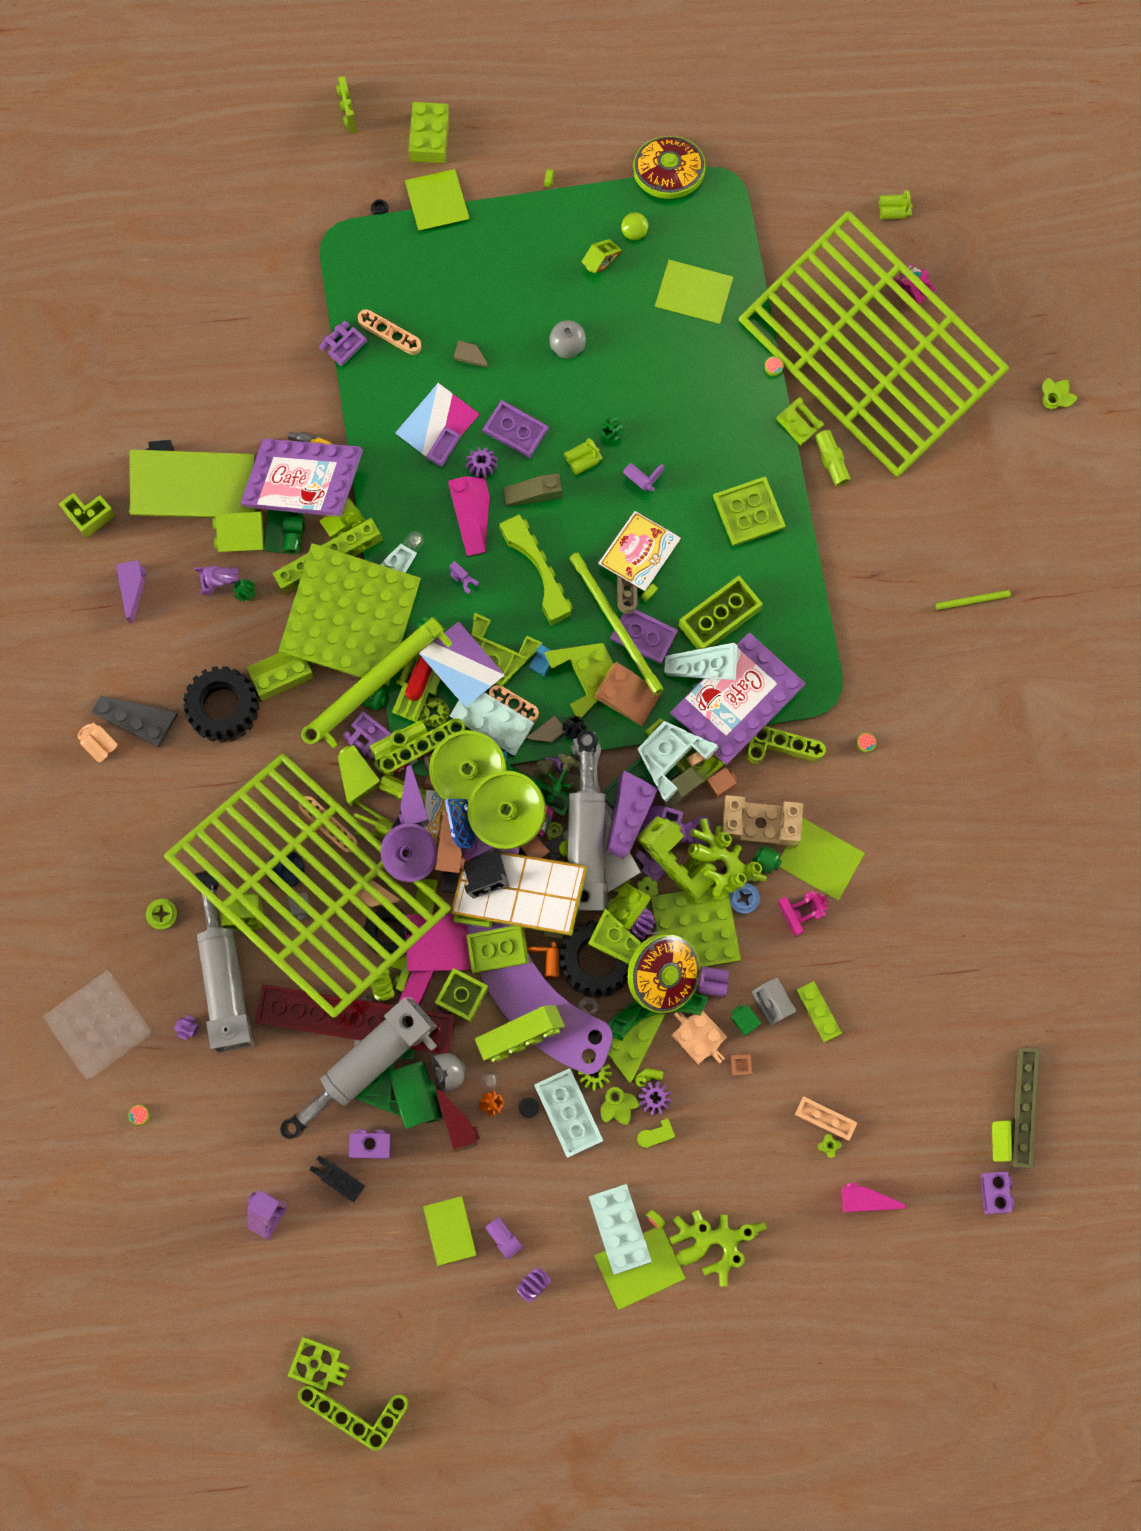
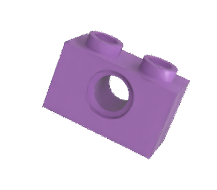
(381, 1150)

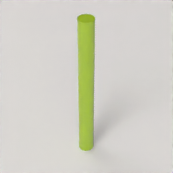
(972, 600)

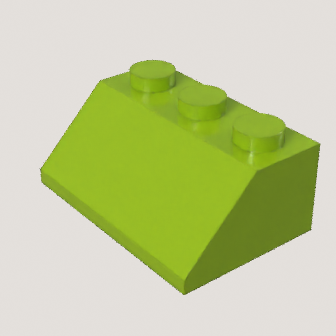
(278, 674)

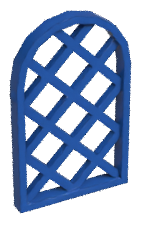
(451, 818)

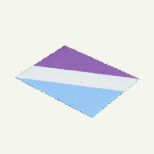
(463, 665)

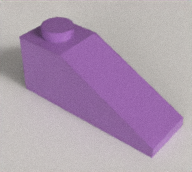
(131, 583)
(412, 804)

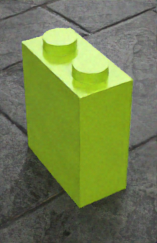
(239, 531)

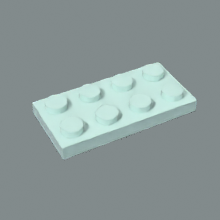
(495, 720)
(568, 1113)
(620, 1229)

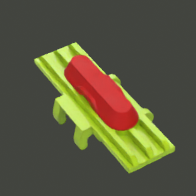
(414, 694)

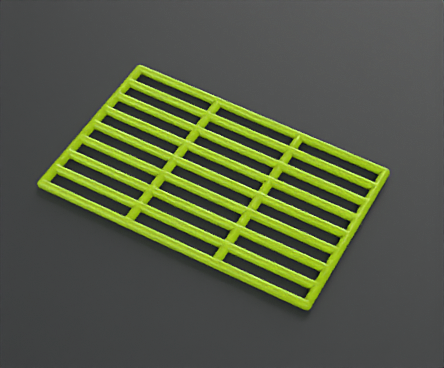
(898, 368)
(334, 907)

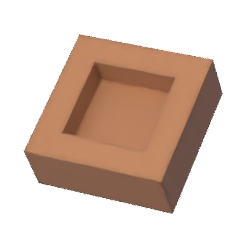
(741, 1065)

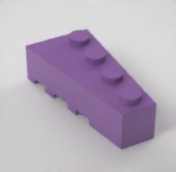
(630, 809)
(264, 1213)

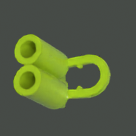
(895, 206)
(583, 456)

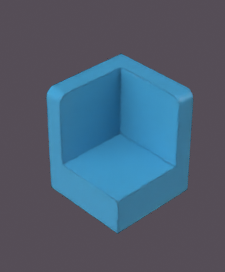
(540, 663)

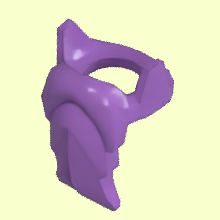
(216, 577)
(687, 827)

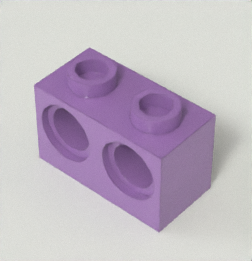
(990, 1192)

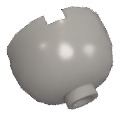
(567, 339)
(448, 1071)

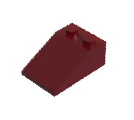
(460, 1129)

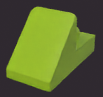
(401, 980)

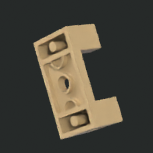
(781, 827)

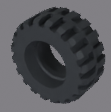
(204, 687)
(577, 977)

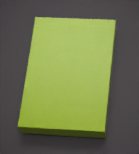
(497, 949)
(449, 1231)

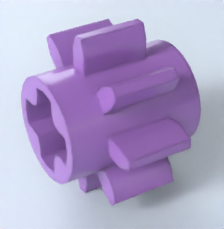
(186, 1027)

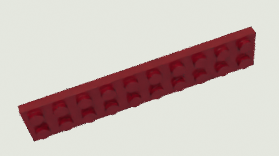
(299, 1012)

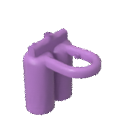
(640, 478)
(713, 981)

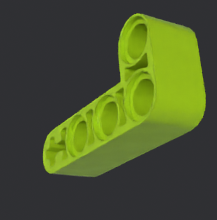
(786, 748)

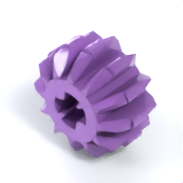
(480, 468)
(643, 924)
(660, 1094)
(533, 1284)

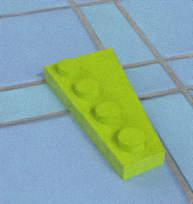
(705, 768)

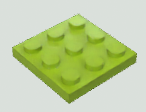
(749, 511)

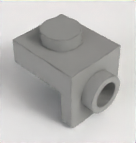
(296, 910)

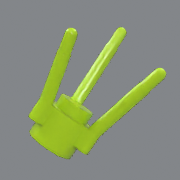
(382, 826)

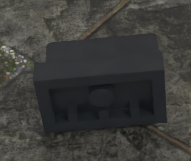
(485, 874)

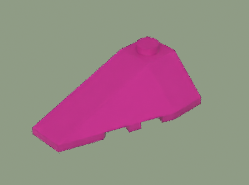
(471, 507)

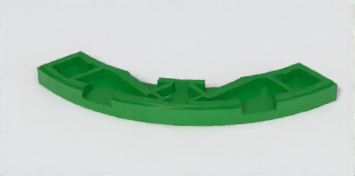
(635, 1013)

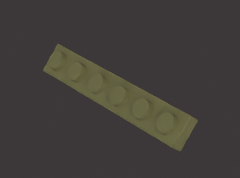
(1025, 1108)

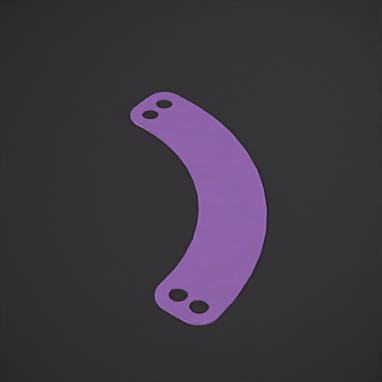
(524, 989)

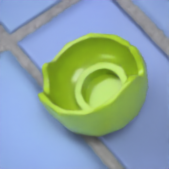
(634, 226)

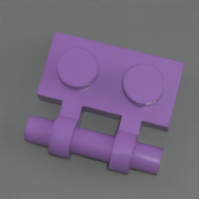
(346, 346)
(368, 729)

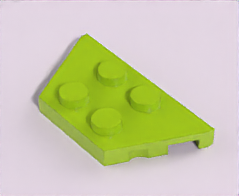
(631, 1050)

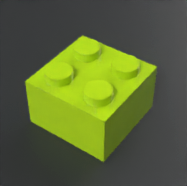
(461, 995)

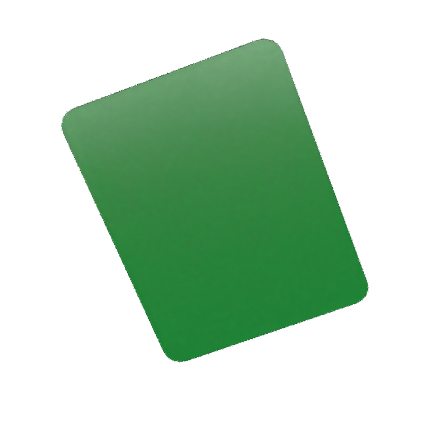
(678, 383)

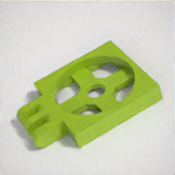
(332, 1370)

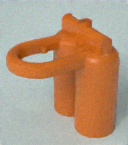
(552, 959)

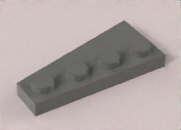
(140, 720)

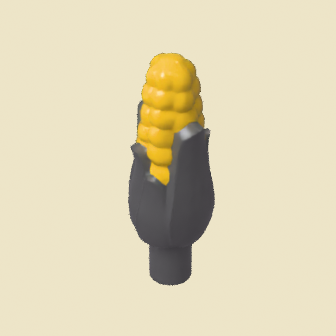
(306, 437)

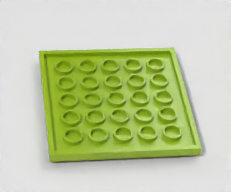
(348, 612)

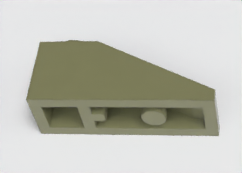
(534, 490)

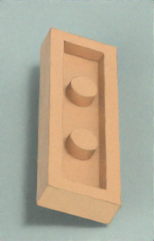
(825, 1118)

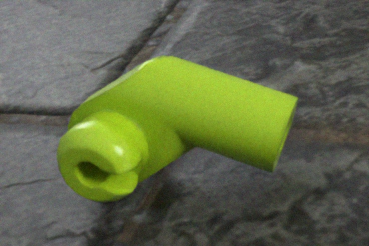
(646, 1075)

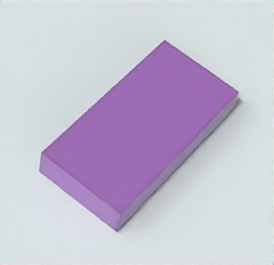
(443, 447)

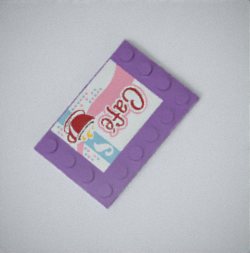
(301, 477)
(738, 709)

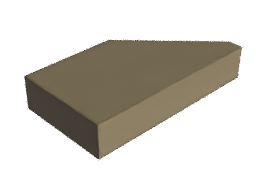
(469, 354)
(548, 731)

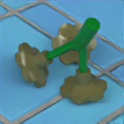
(546, 769)

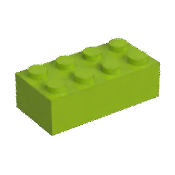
(720, 614)
(520, 1033)

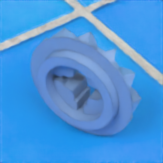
(753, 900)

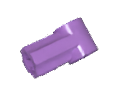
(507, 1242)

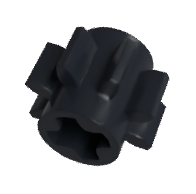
(573, 726)

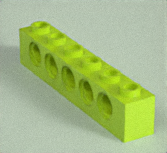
(351, 543)

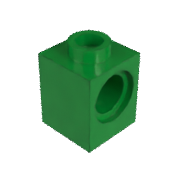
(745, 1019)

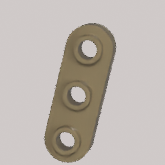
(626, 597)

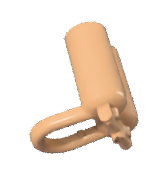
(96, 741)

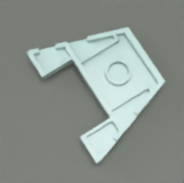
(665, 749)

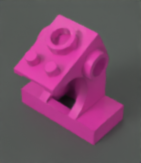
(817, 904)

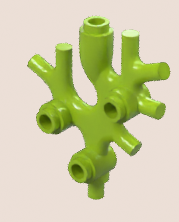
(736, 872)
(723, 1236)

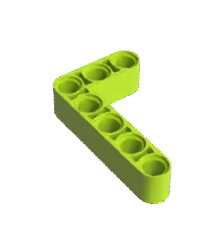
(348, 1427)

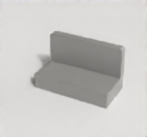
(773, 1001)

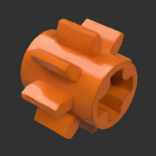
(491, 1103)

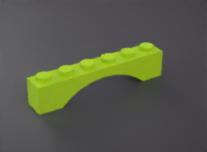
(518, 537)

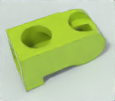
(659, 1135)

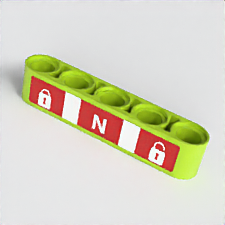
(412, 748)

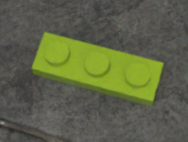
(819, 1011)

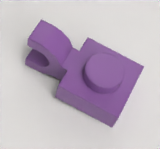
(461, 575)
(651, 867)

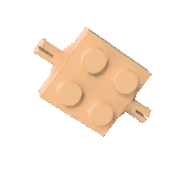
(699, 1037)

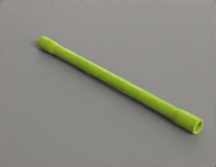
(650, 678)

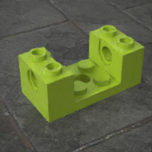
(658, 840)

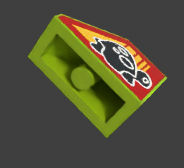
(600, 255)

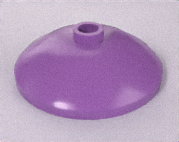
(420, 852)

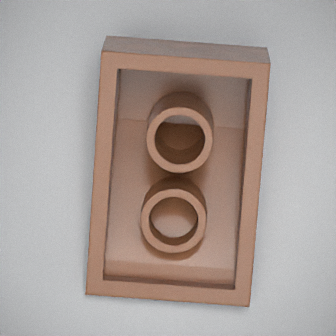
(626, 694)
(448, 853)

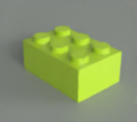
(429, 132)

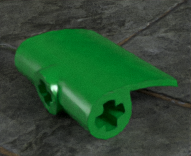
(284, 532)
(415, 1095)

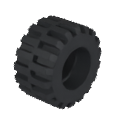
(372, 929)

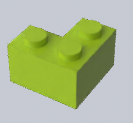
(89, 517)
(349, 519)
(244, 914)

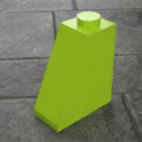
(356, 775)

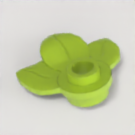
(1058, 392)
(618, 1109)

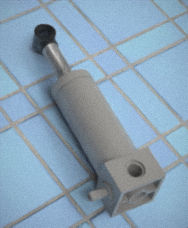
(587, 828)
(228, 1023)
(367, 1061)

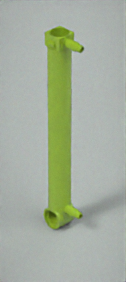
(374, 680)

